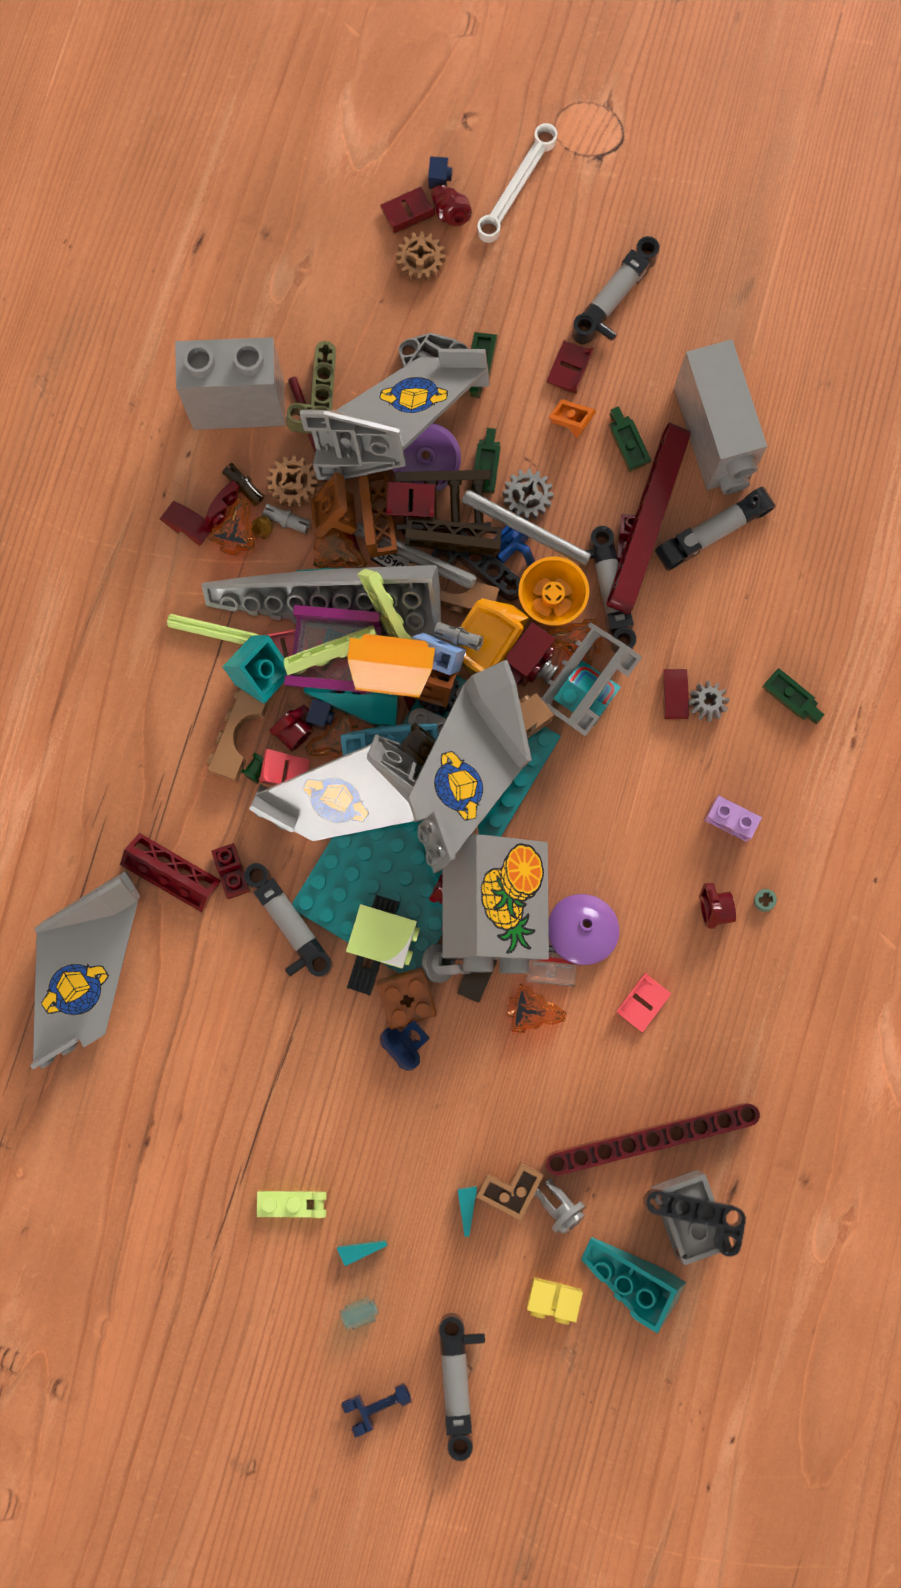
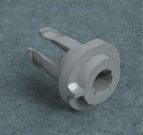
(438, 968)
(567, 1215)

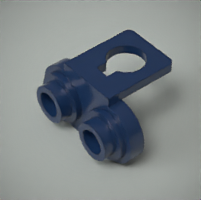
(402, 1047)

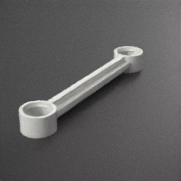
(517, 182)

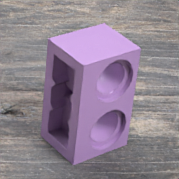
(732, 818)

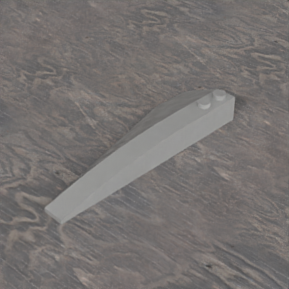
(274, 595)

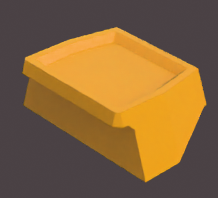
(500, 627)
(390, 664)

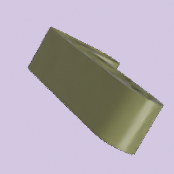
(319, 387)

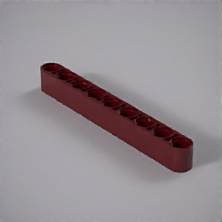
(648, 519)
(664, 1139)

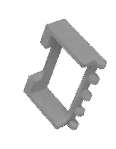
(624, 661)

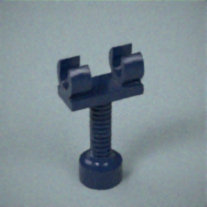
(400, 1396)

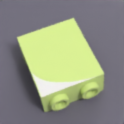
(383, 937)

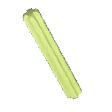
(208, 629)

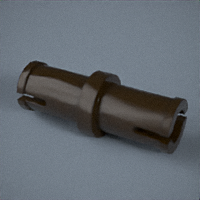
(244, 484)

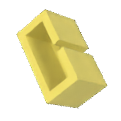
(554, 1300)

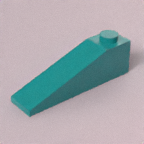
(371, 709)
(640, 1285)

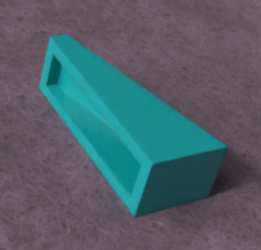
(467, 1200)
(354, 1252)

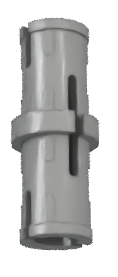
(286, 519)
(458, 636)

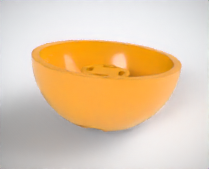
(553, 579)

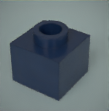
(439, 172)
(320, 714)

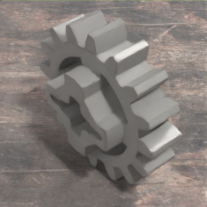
(536, 499)

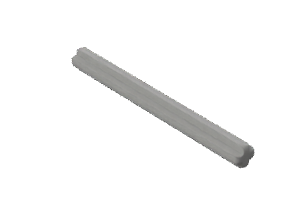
(526, 527)
(422, 558)

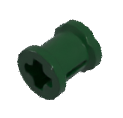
(254, 768)

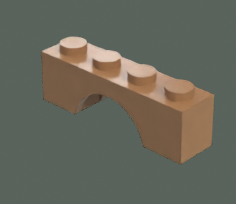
(464, 601)
(226, 760)

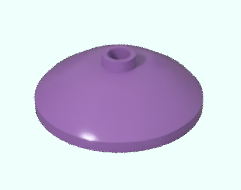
(443, 451)
(575, 941)

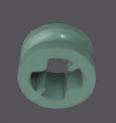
(770, 905)

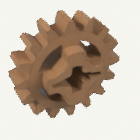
(423, 267)
(285, 487)

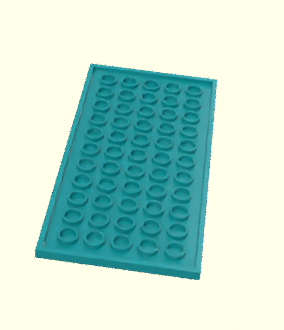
(395, 865)

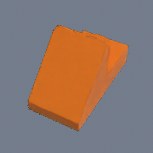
(572, 416)

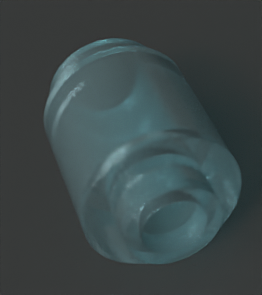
(359, 1313)

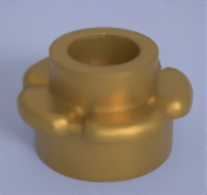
(262, 527)

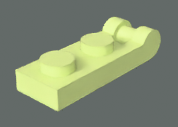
(290, 1204)

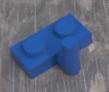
(510, 542)

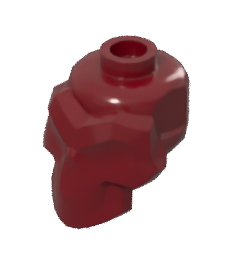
(451, 205)

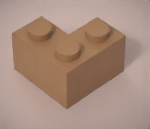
(535, 714)
(511, 1197)

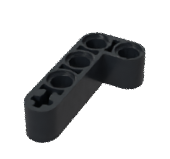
(480, 570)
(693, 1214)

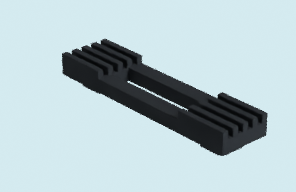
(363, 978)

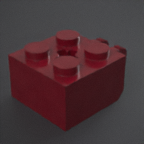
(529, 653)

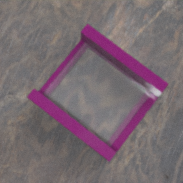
(320, 626)

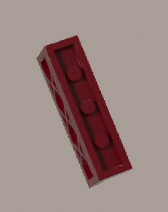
(166, 874)

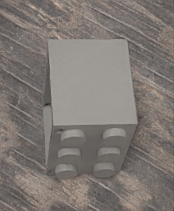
(690, 1238)

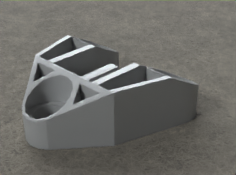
(429, 343)

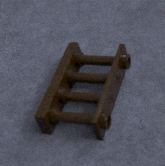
(454, 480)

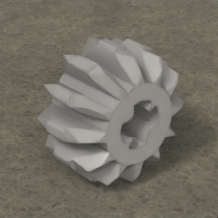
(718, 701)

